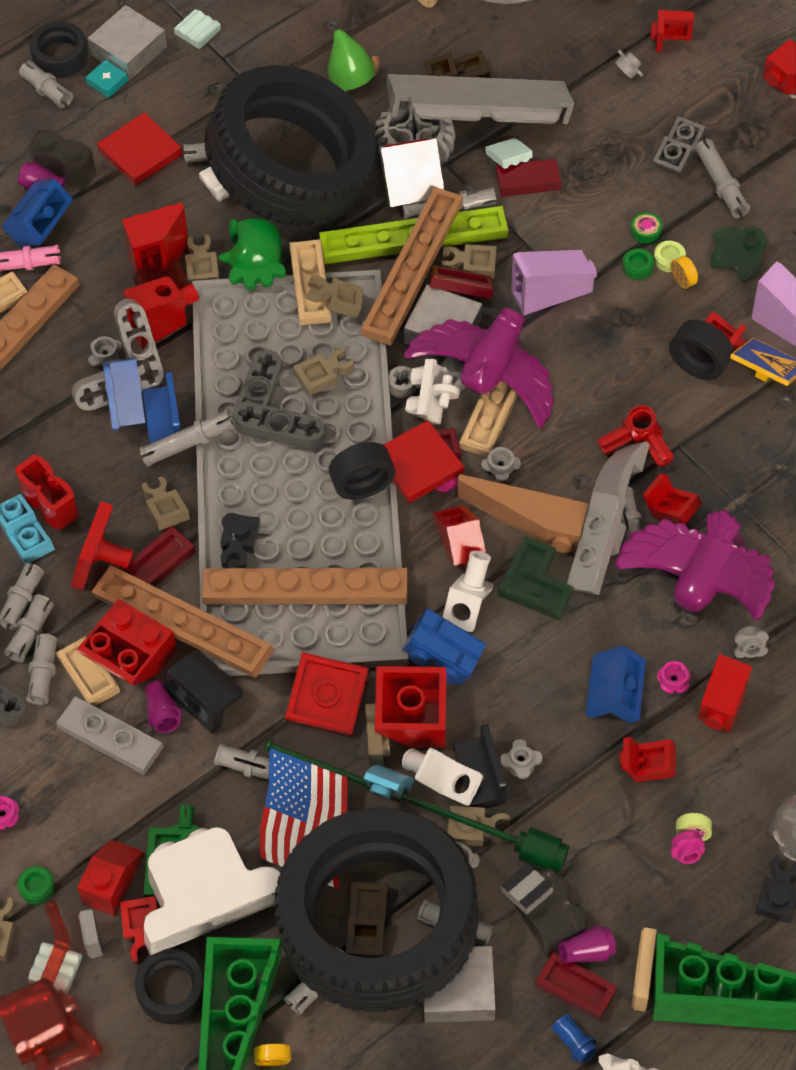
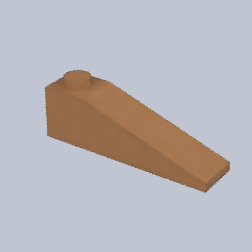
(533, 513)

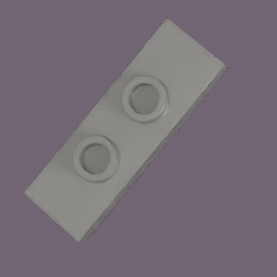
(596, 542)
(109, 735)

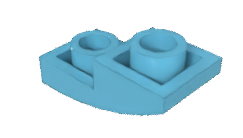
(23, 529)
(387, 782)

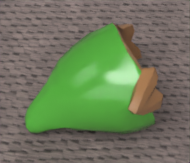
(349, 63)

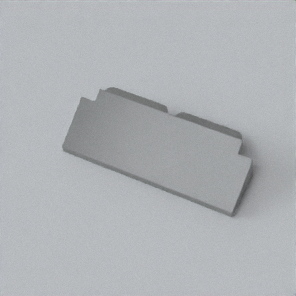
(480, 97)

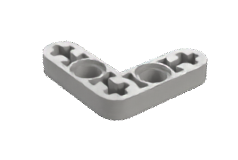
(140, 319)

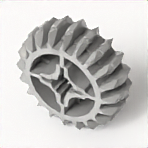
(401, 129)

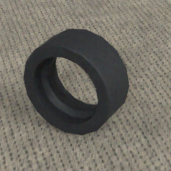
(59, 32)
(709, 339)
(365, 456)
(157, 962)

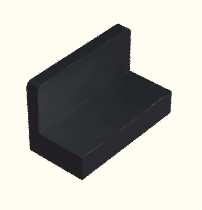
(202, 689)
(482, 757)

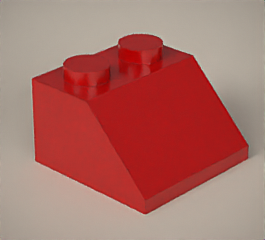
(411, 705)

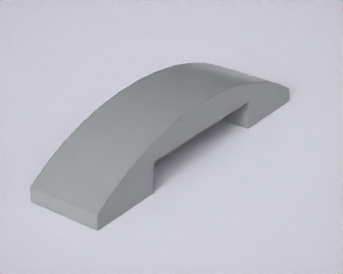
(616, 476)

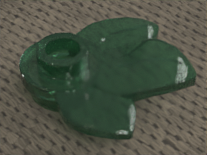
(736, 252)

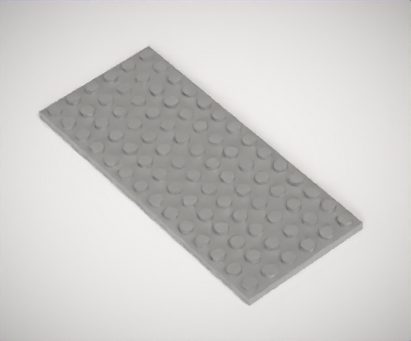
(290, 485)

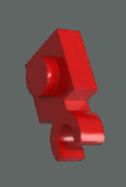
(133, 919)

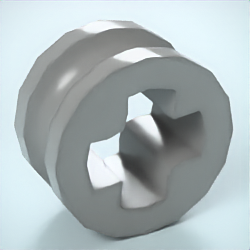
(403, 391)

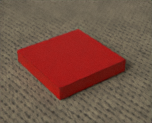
(139, 148)
(422, 461)
(326, 694)

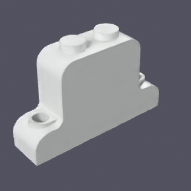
(202, 888)

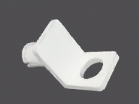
(469, 590)
(441, 774)

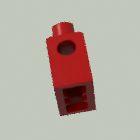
(163, 306)

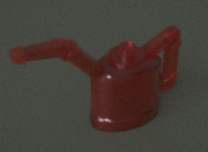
(42, 1018)

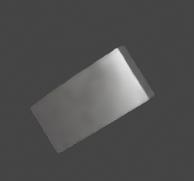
(679, 146)

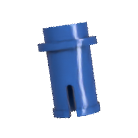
(580, 1045)

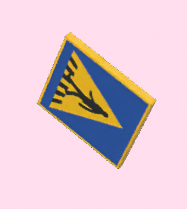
(766, 361)

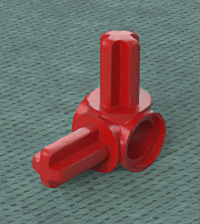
(629, 433)

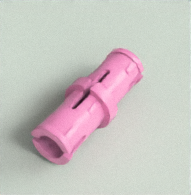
(30, 258)

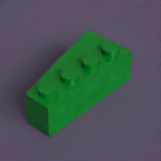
(720, 989)
(234, 998)

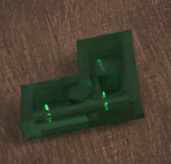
(528, 585)

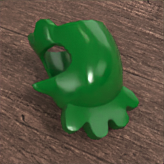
(255, 253)

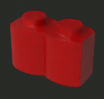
(47, 492)

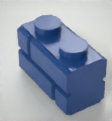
(37, 213)
(443, 644)

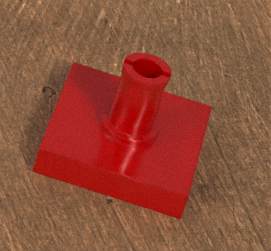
(98, 548)

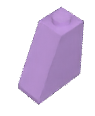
(550, 278)
(776, 302)

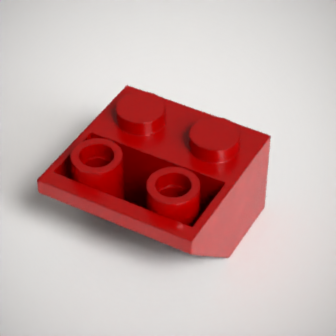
(156, 237)
(129, 644)

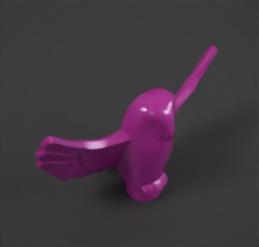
(491, 358)
(703, 562)

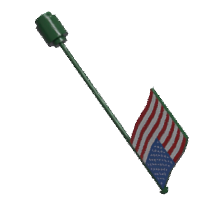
(310, 792)

